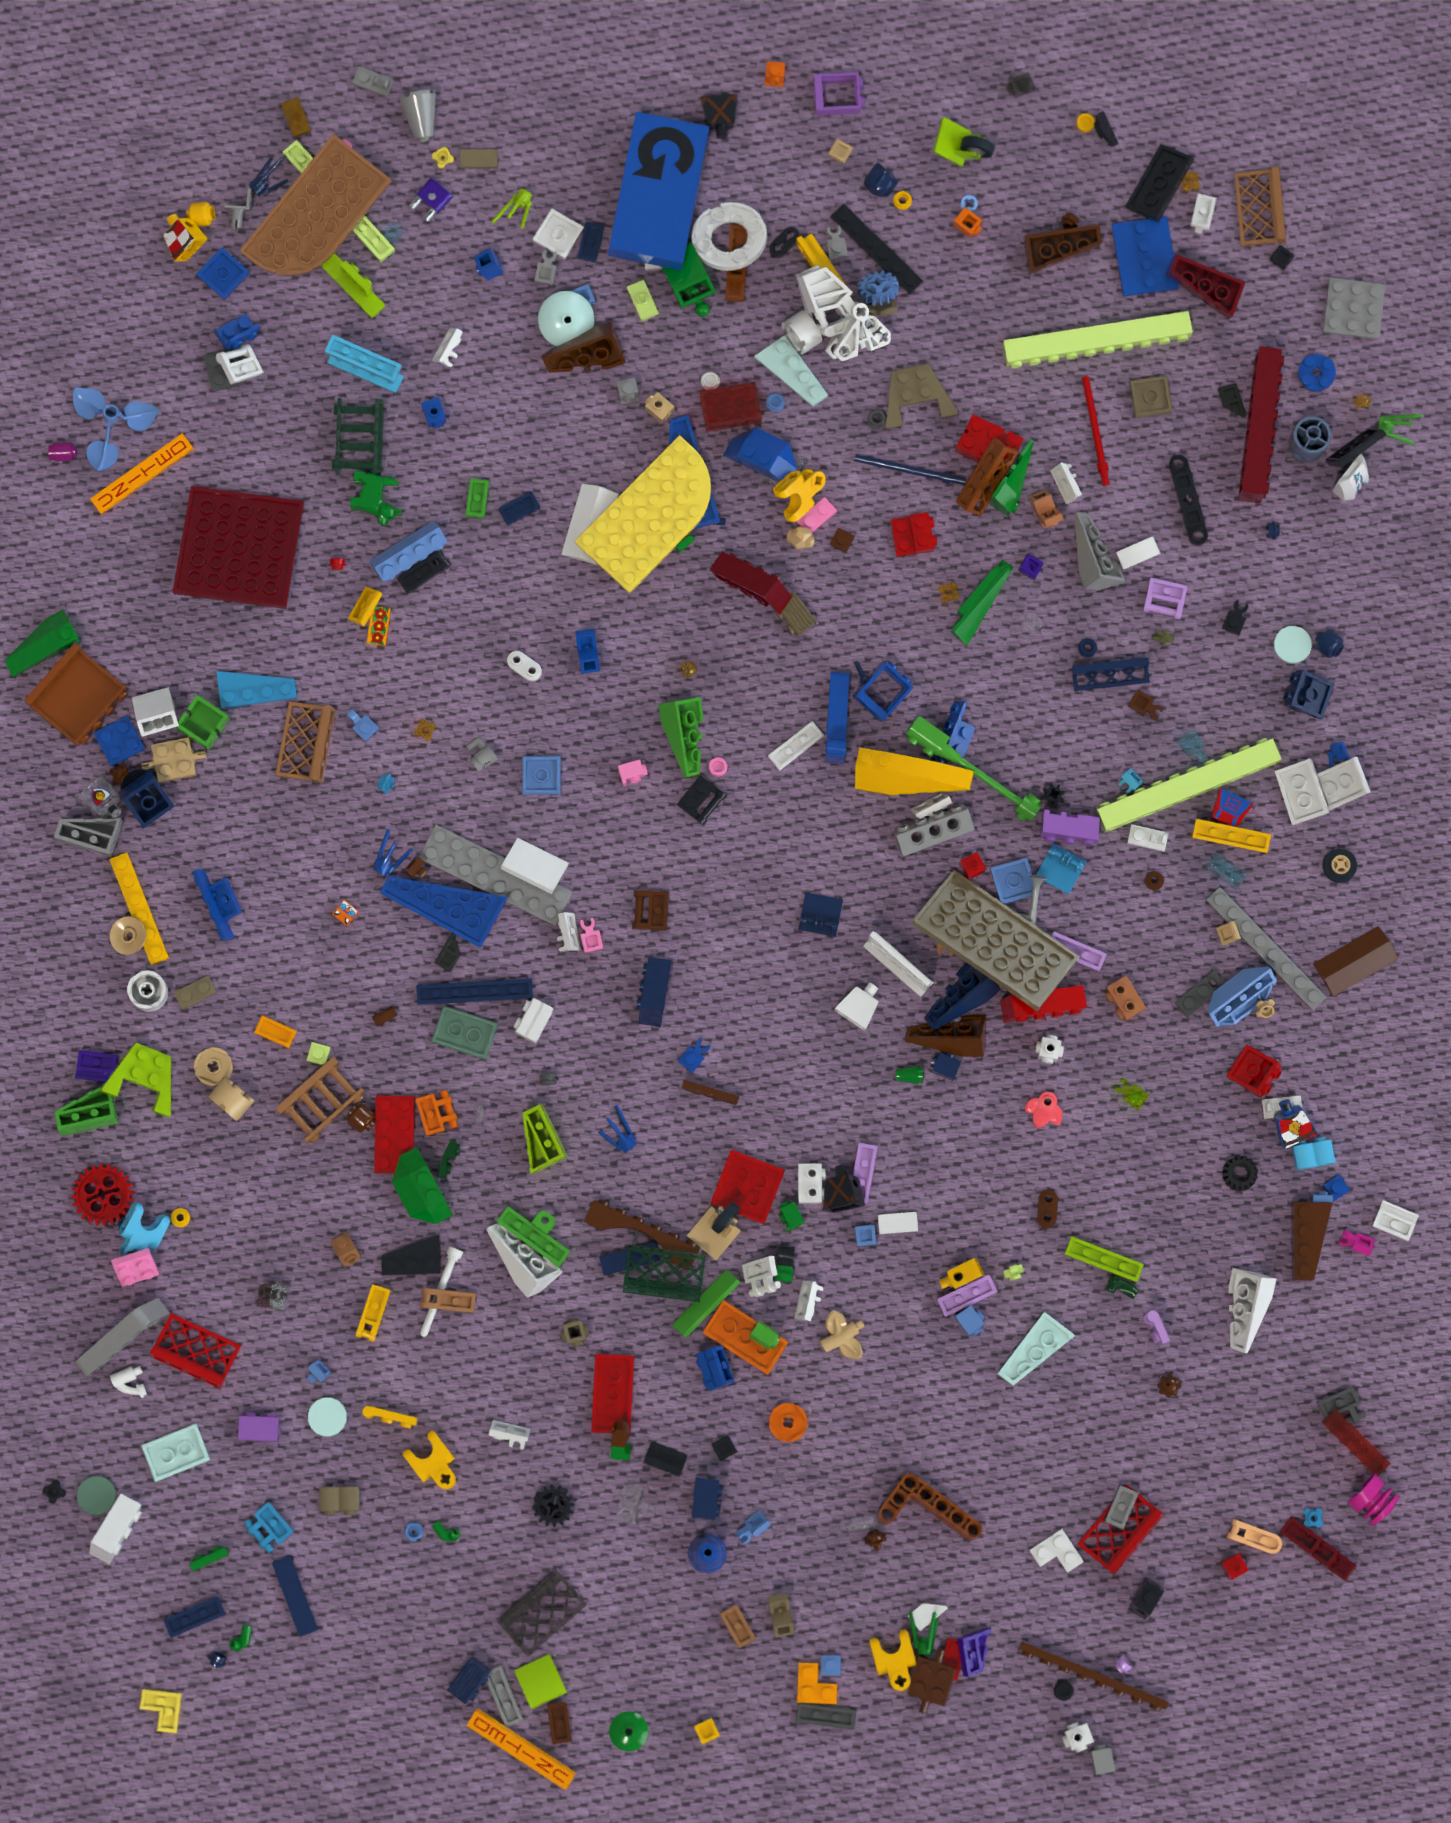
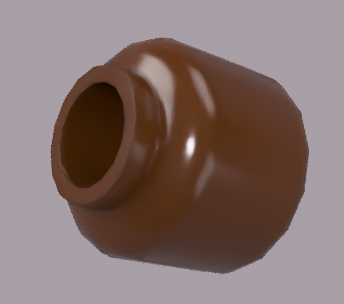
(360, 1118)

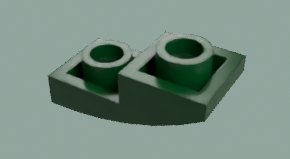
(450, 1153)

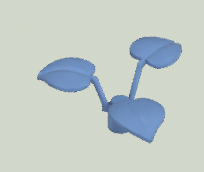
(138, 416)

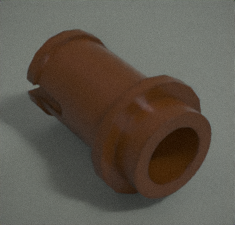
(384, 1016)

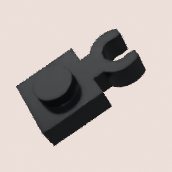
(1234, 620)

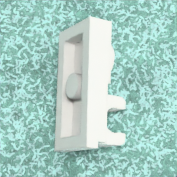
(1203, 212)
(449, 342)
(1066, 482)
(935, 803)
(1147, 838)
(569, 932)
(1272, 1107)
(806, 1300)
(506, 1431)

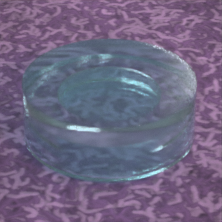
(392, 233)

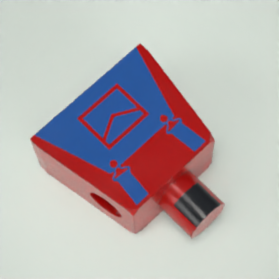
(1229, 808)

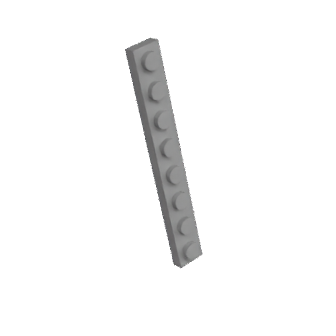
(1266, 949)

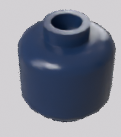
(1329, 644)

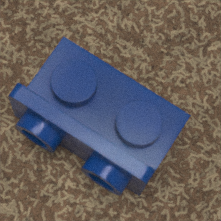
(236, 332)

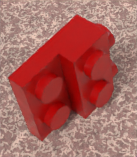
(913, 534)
(1254, 1071)

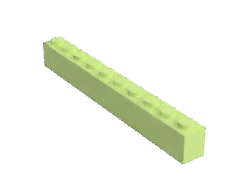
(1097, 339)
(1188, 785)

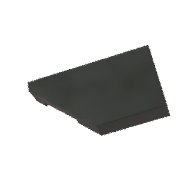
(1231, 399)
(449, 954)

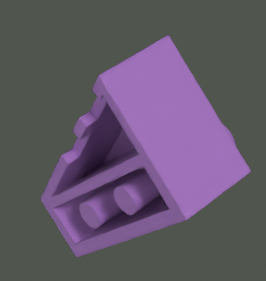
(1069, 828)

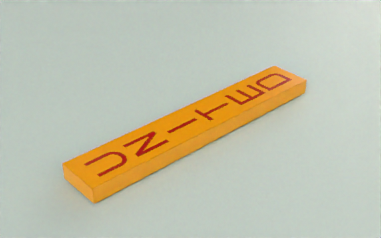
(141, 474)
(521, 1749)

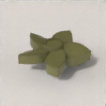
(1163, 637)

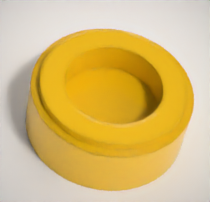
(1085, 122)

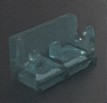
(1226, 871)

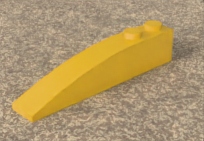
(903, 774)

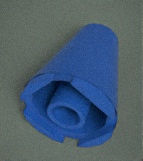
(700, 1561)

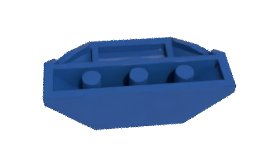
(762, 454)

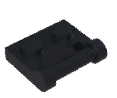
(697, 795)

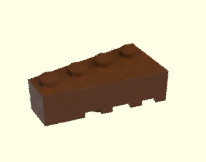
(1058, 246)
(1307, 1237)

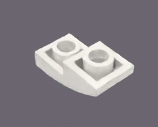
(1138, 552)

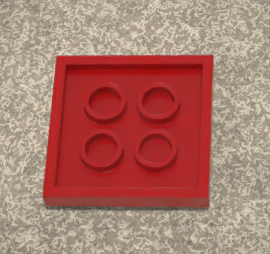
(749, 1185)

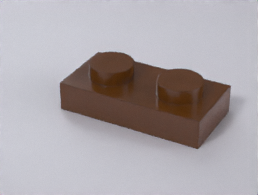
(559, 1723)

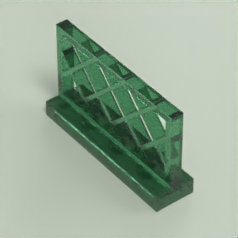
(658, 1287)

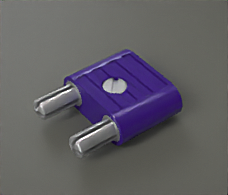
(433, 196)

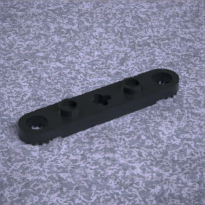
(1184, 487)

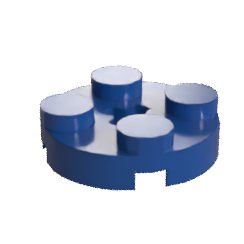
(1308, 379)

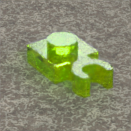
(1133, 1096)

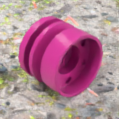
(1374, 1500)

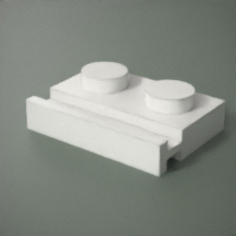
(1395, 1220)

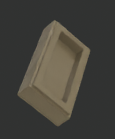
(478, 158)

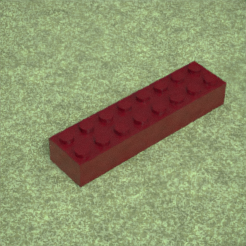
(1260, 425)

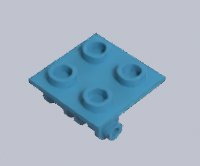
(1061, 868)

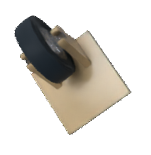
(716, 1230)

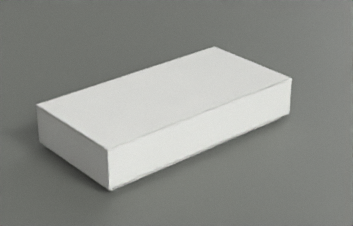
(898, 1223)

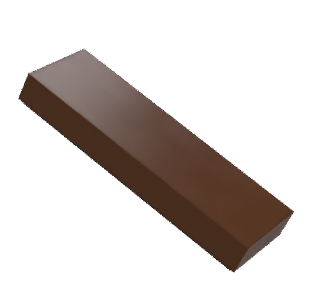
(710, 1092)

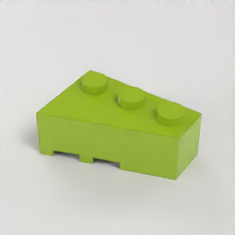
(542, 1140)

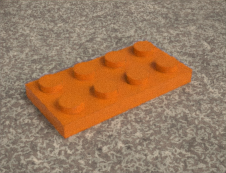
(732, 1330)

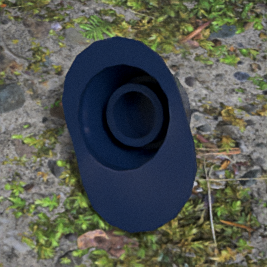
(880, 181)

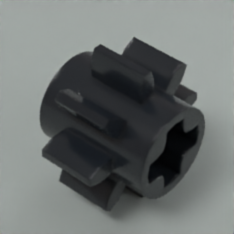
(1051, 800)

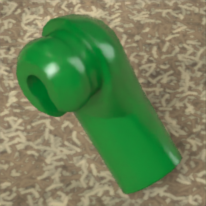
(241, 1641)

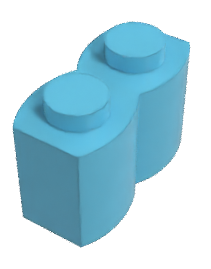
(1313, 1154)

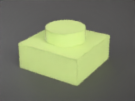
(318, 1053)

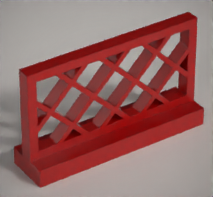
(183, 1363)
(1130, 1544)

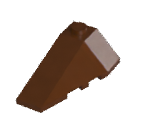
(960, 1038)

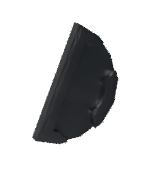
(1104, 129)

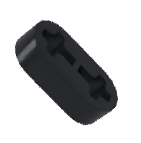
(781, 240)

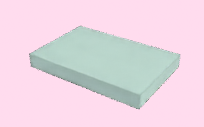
(175, 1452)

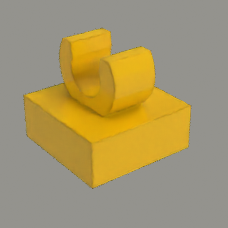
(706, 1731)

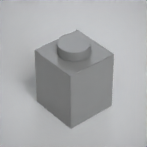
(1102, 1759)

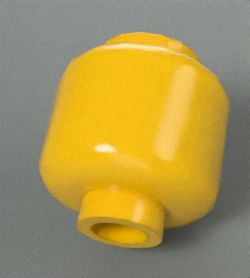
(201, 213)

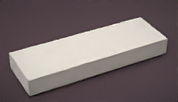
(795, 745)

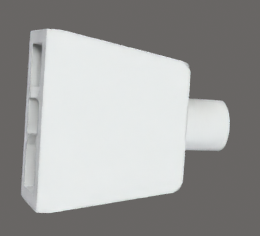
(859, 1006)

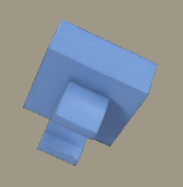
(318, 1372)

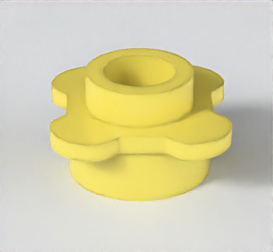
(442, 162)

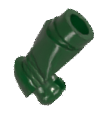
(1124, 1286)

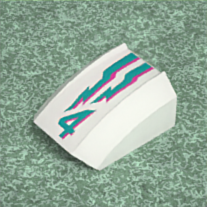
(1352, 480)

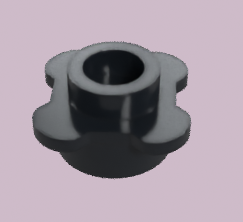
(48, 1490)

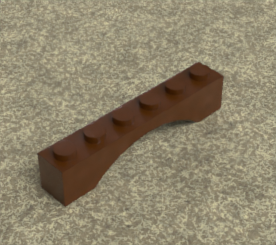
(604, 1218)

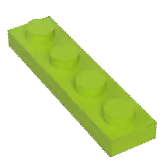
(1104, 1259)

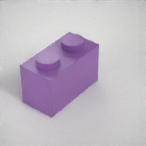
(259, 1428)

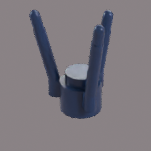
(259, 184)

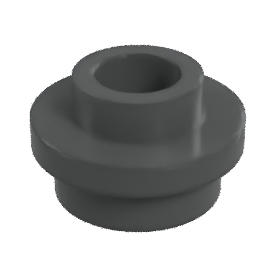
(876, 413)

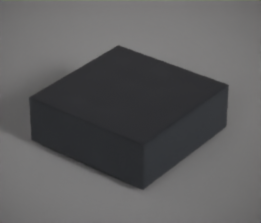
(1281, 257)
(724, 1448)

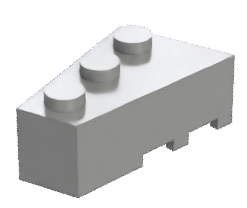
(92, 835)

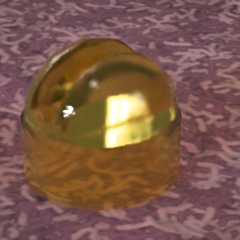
(690, 667)

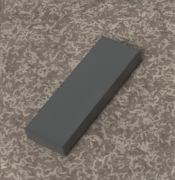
(825, 1716)

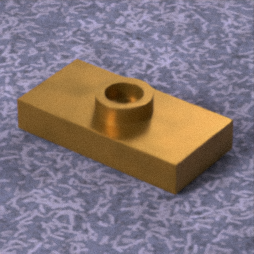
(296, 117)

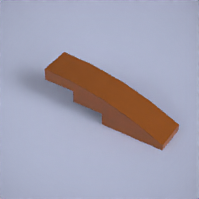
(736, 278)

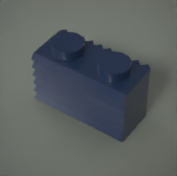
(469, 1680)

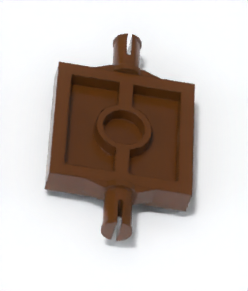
(932, 1680)

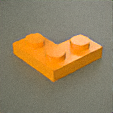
(810, 1690)

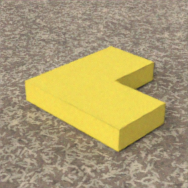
(168, 1706)

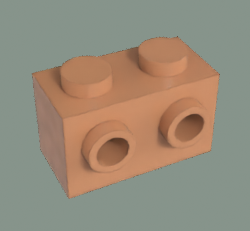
(1125, 999)

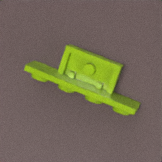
(354, 284)

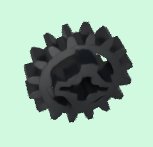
(543, 1502)

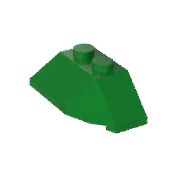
(418, 1189)

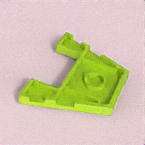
(147, 1069)

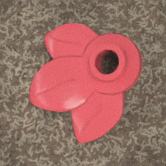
(1044, 1113)

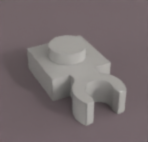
(836, 246)
(546, 271)

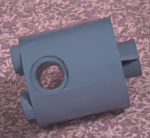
(1309, 439)

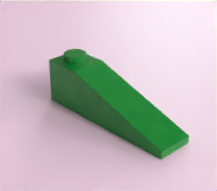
(1009, 490)

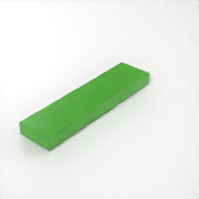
(708, 1302)

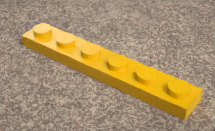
(139, 907)

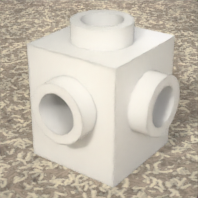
(1044, 1054)
(1084, 1733)

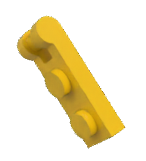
(373, 1312)
(389, 1417)

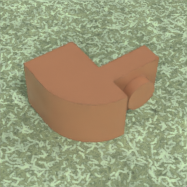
(1045, 509)

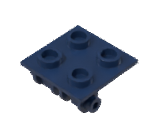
(820, 914)

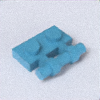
(273, 1523)

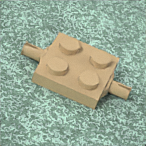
(173, 760)

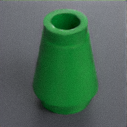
(910, 1075)

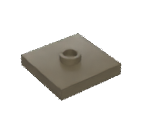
(1150, 397)

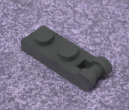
(1199, 994)

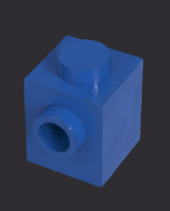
(488, 264)
(434, 413)

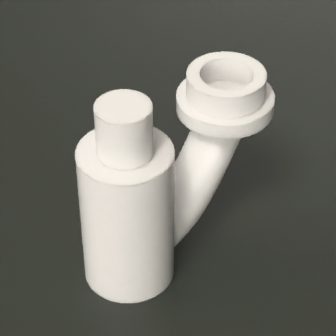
(124, 1376)

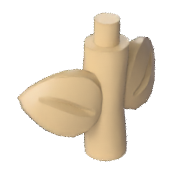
(842, 1336)

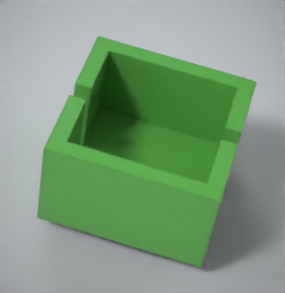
(203, 723)

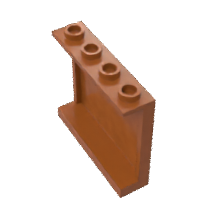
(76, 695)

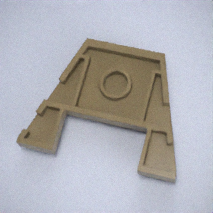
(914, 387)

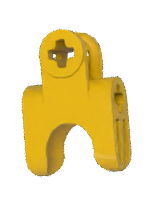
(801, 489)
(435, 1465)
(896, 1663)

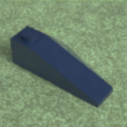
(968, 993)

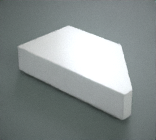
(923, 1614)

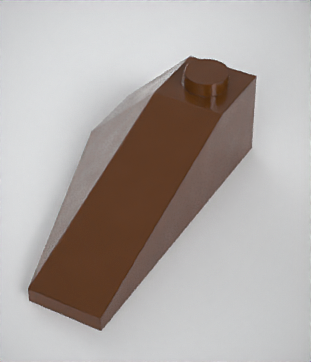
(589, 349)

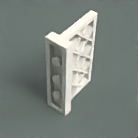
(897, 964)

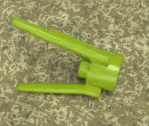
(521, 200)

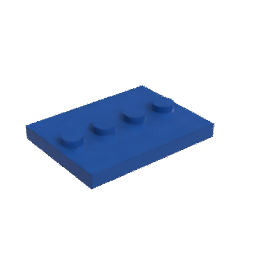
(1143, 256)

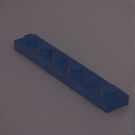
(474, 992)

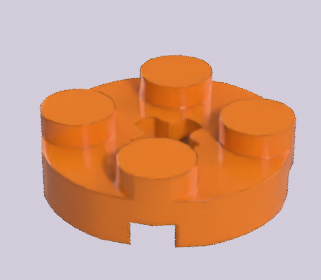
(798, 1425)

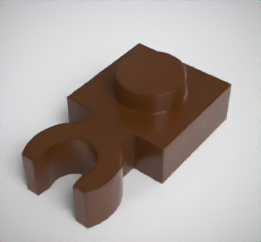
(1143, 703)

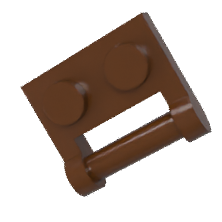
(656, 911)

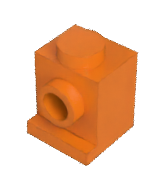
(775, 74)
(965, 217)

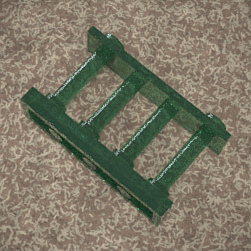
(375, 429)

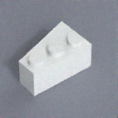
(115, 1528)

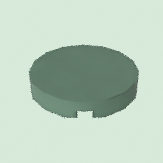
(96, 1495)

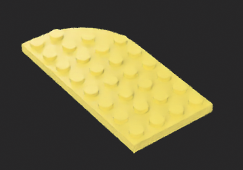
(650, 516)

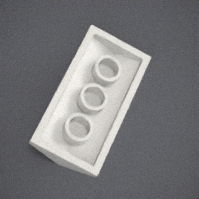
(589, 506)

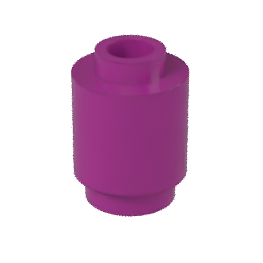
(62, 451)

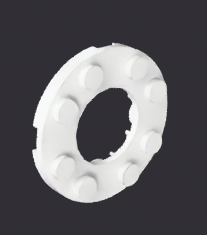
(732, 213)

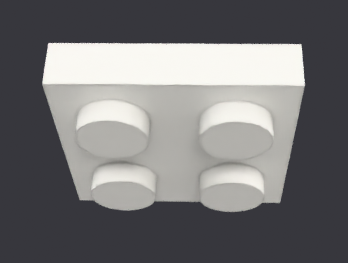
(558, 234)

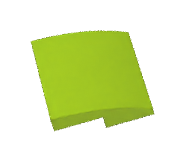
(540, 1681)

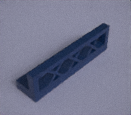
(1107, 667)

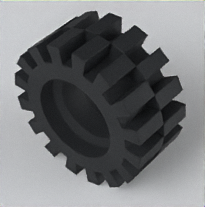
(1251, 1173)

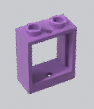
(830, 78)

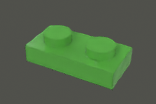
(477, 498)

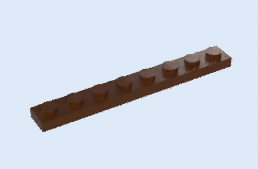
(1100, 1680)

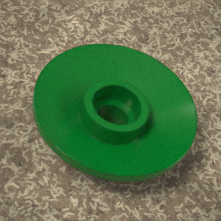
(628, 1720)

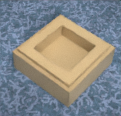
(840, 151)
(1228, 933)

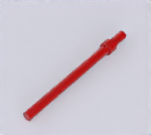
(1102, 466)

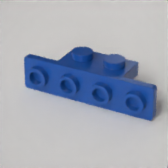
(958, 731)
(220, 902)

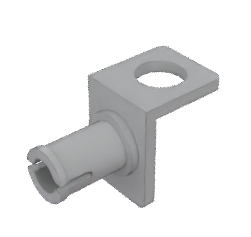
(237, 211)

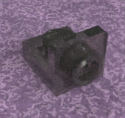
(1020, 85)

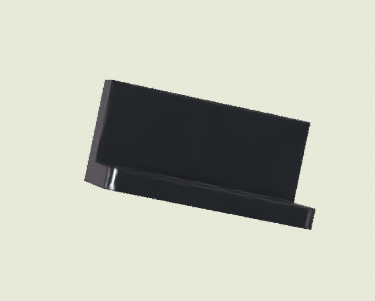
(665, 1459)

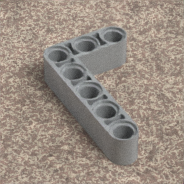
(121, 1335)

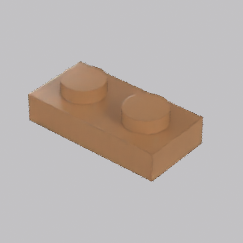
(737, 1626)

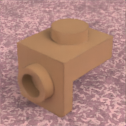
(345, 1249)

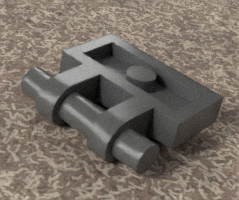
(1342, 1402)

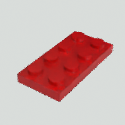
(392, 1131)
(612, 1391)

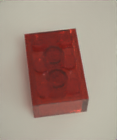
(730, 407)

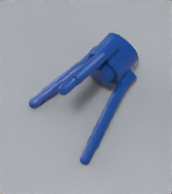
(1338, 752)
(383, 865)
(625, 1142)

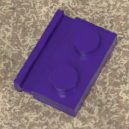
(95, 1066)

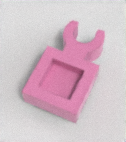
(591, 939)

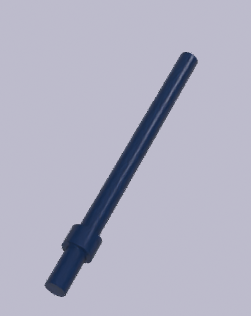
(945, 477)

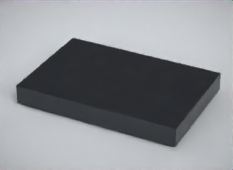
(1355, 447)

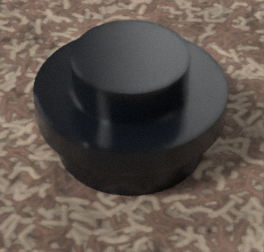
(1063, 1690)

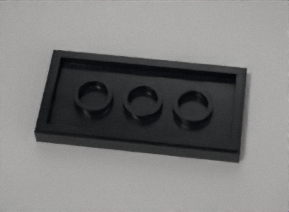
(1159, 183)

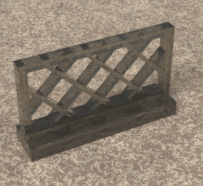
(529, 1600)

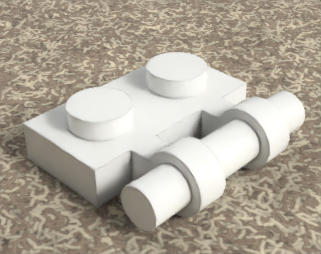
(759, 1270)

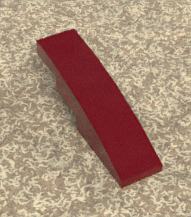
(1318, 1549)

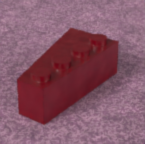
(1209, 285)
(751, 581)

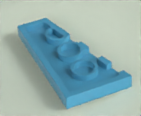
(249, 689)

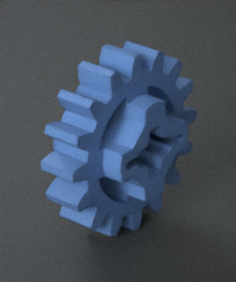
(878, 288)

